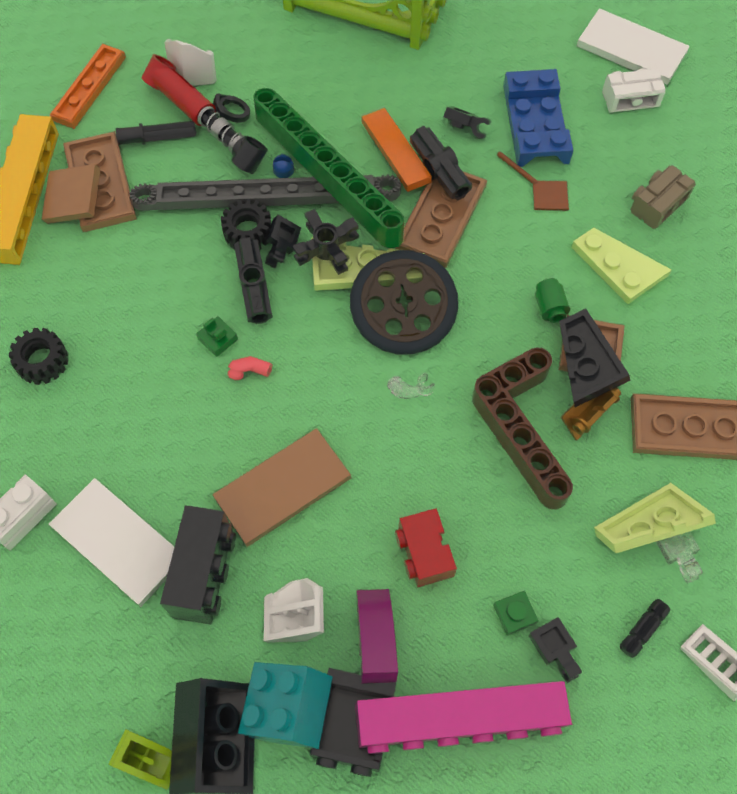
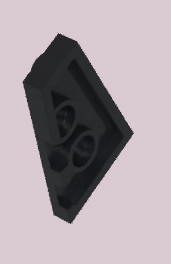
(589, 359)

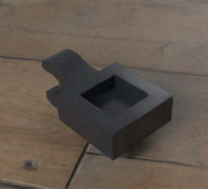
(461, 118)
(282, 236)
(555, 644)

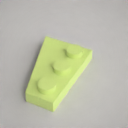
(619, 265)
(654, 518)

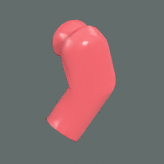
(246, 364)

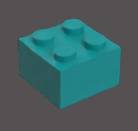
(286, 704)

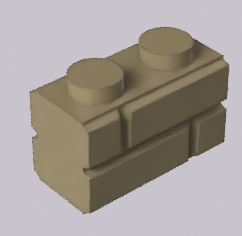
(662, 196)

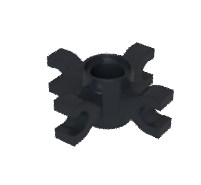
(326, 250)

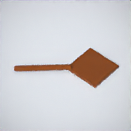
(546, 194)

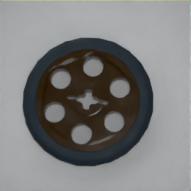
(410, 339)

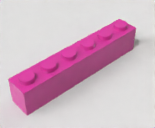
(462, 715)

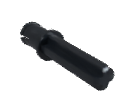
(155, 132)

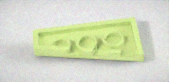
(327, 278)

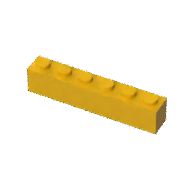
(23, 182)

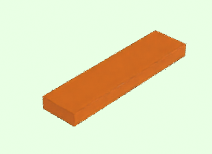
(87, 86)
(396, 150)

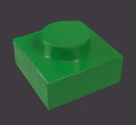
(515, 612)

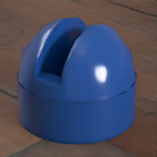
(283, 166)

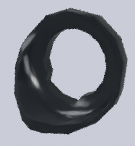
(221, 100)

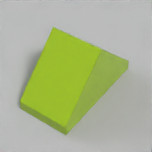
(143, 759)

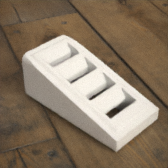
(722, 680)

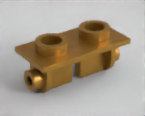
(582, 417)

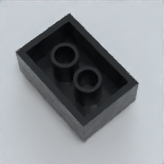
(198, 565)

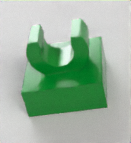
(216, 336)

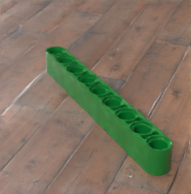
(330, 168)

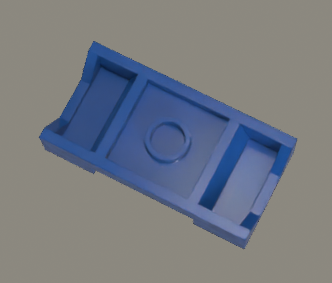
(536, 116)

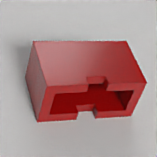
(422, 540)

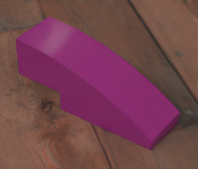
(376, 636)

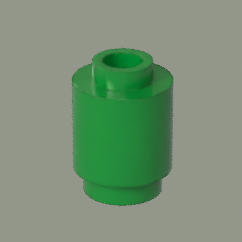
(552, 300)

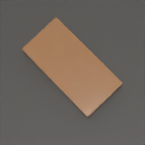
(113, 195)
(440, 221)
(684, 426)
(281, 487)

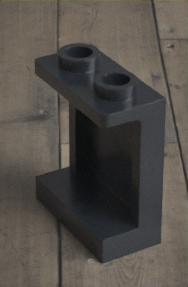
(339, 729)

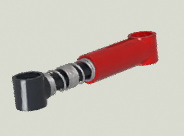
(163, 76)

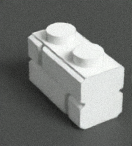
(633, 90)
(22, 510)

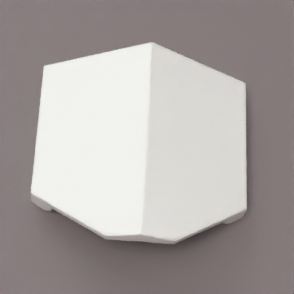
(191, 62)
(294, 612)

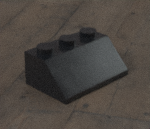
(206, 741)

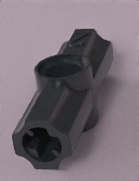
(440, 163)
(254, 293)

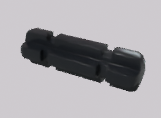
(644, 628)

